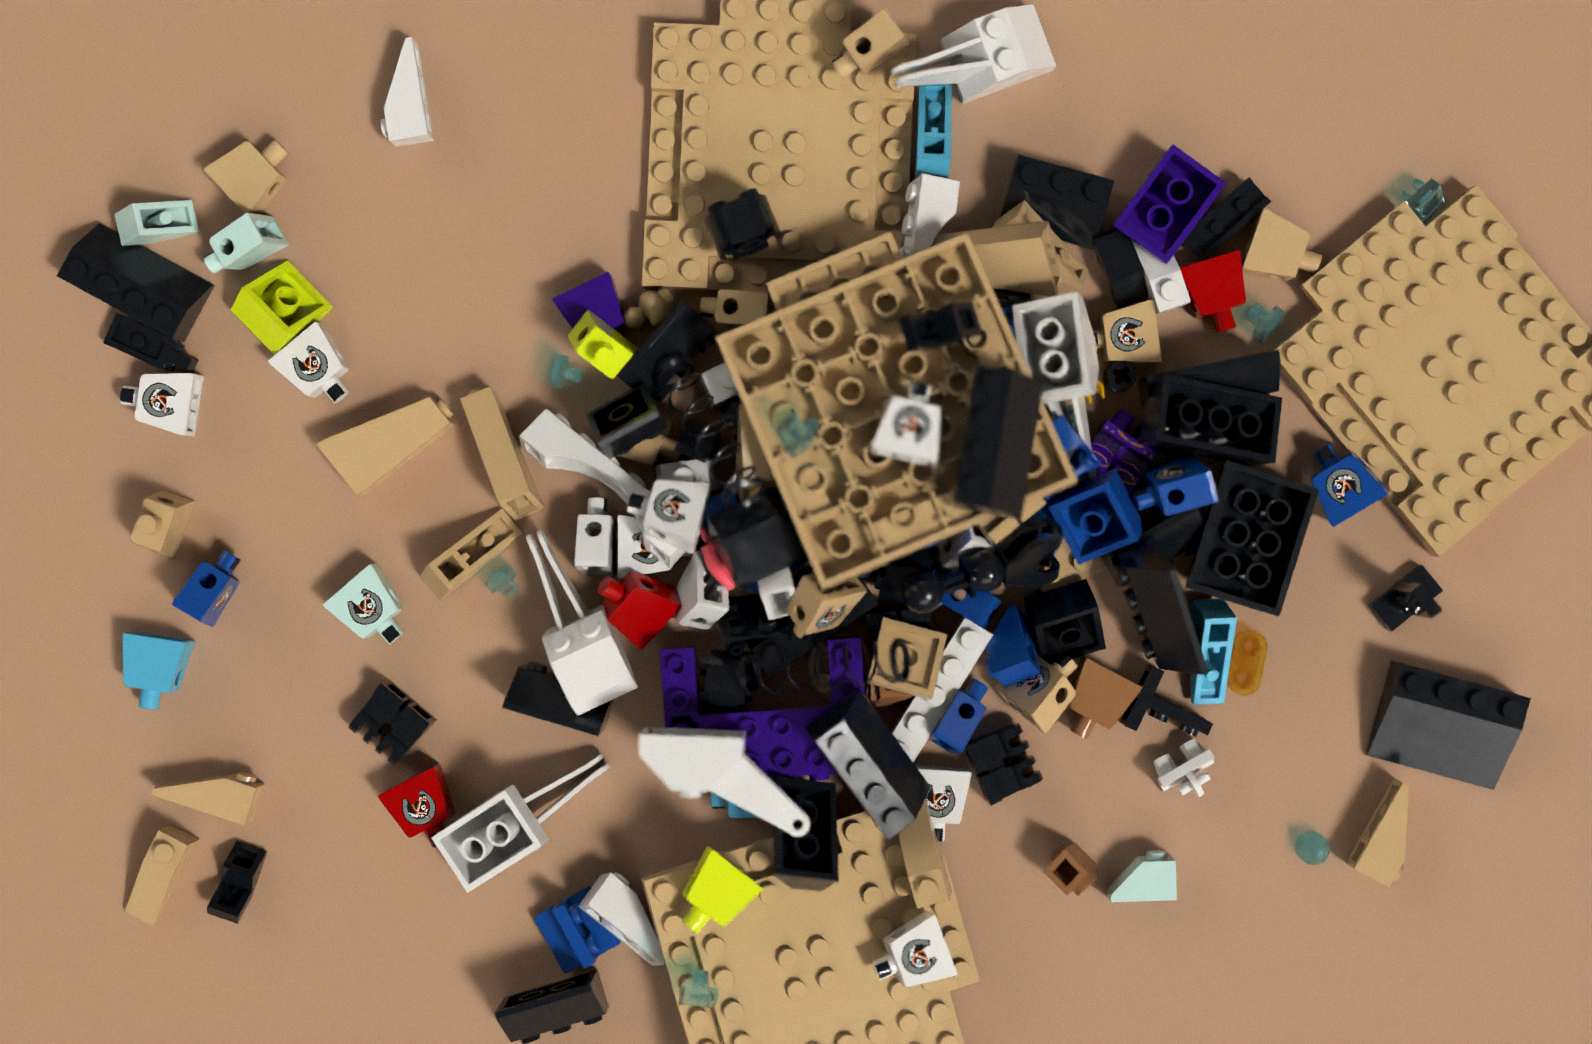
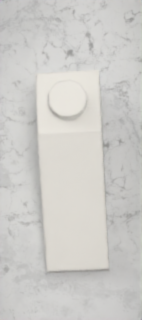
(406, 105)
(1162, 281)
(621, 913)

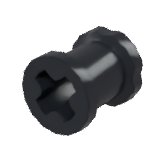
(1129, 376)

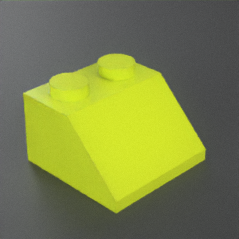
(280, 306)

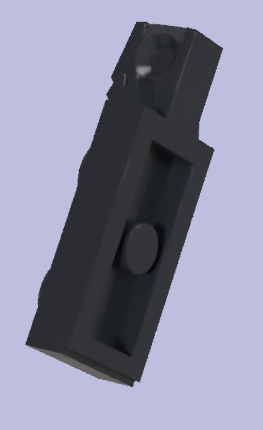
(147, 345)

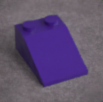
(1169, 204)

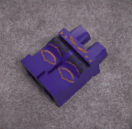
(1121, 450)

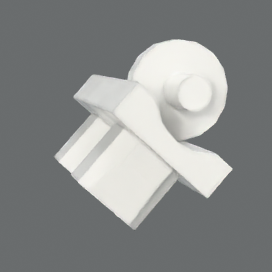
(1197, 760)

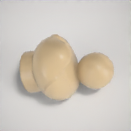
(653, 305)

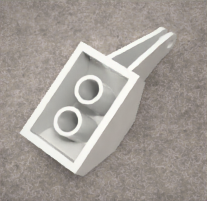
(986, 55)
(1060, 353)
(584, 649)
(717, 763)
(501, 831)

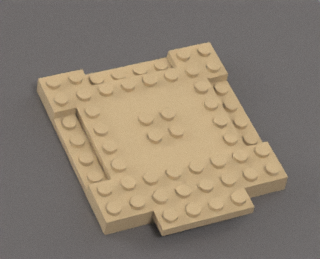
(771, 114)
(842, 358)
(1443, 363)
(802, 959)

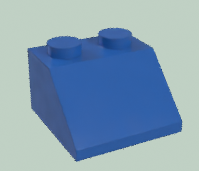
(1097, 517)

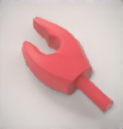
(714, 562)

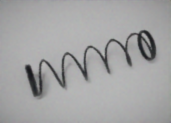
(739, 483)
(893, 662)

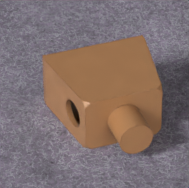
(1099, 697)

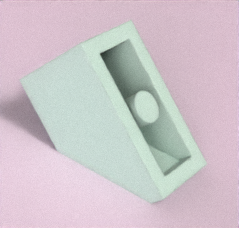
(155, 222)
(1146, 879)

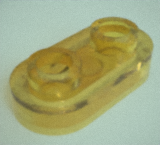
(1249, 662)

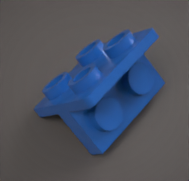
(574, 934)

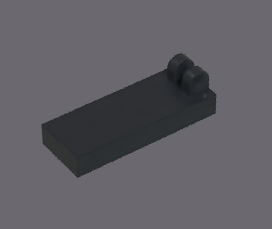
(1226, 219)

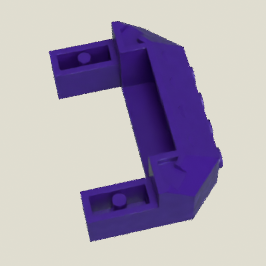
(773, 737)

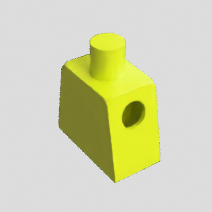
(601, 345)
(717, 891)

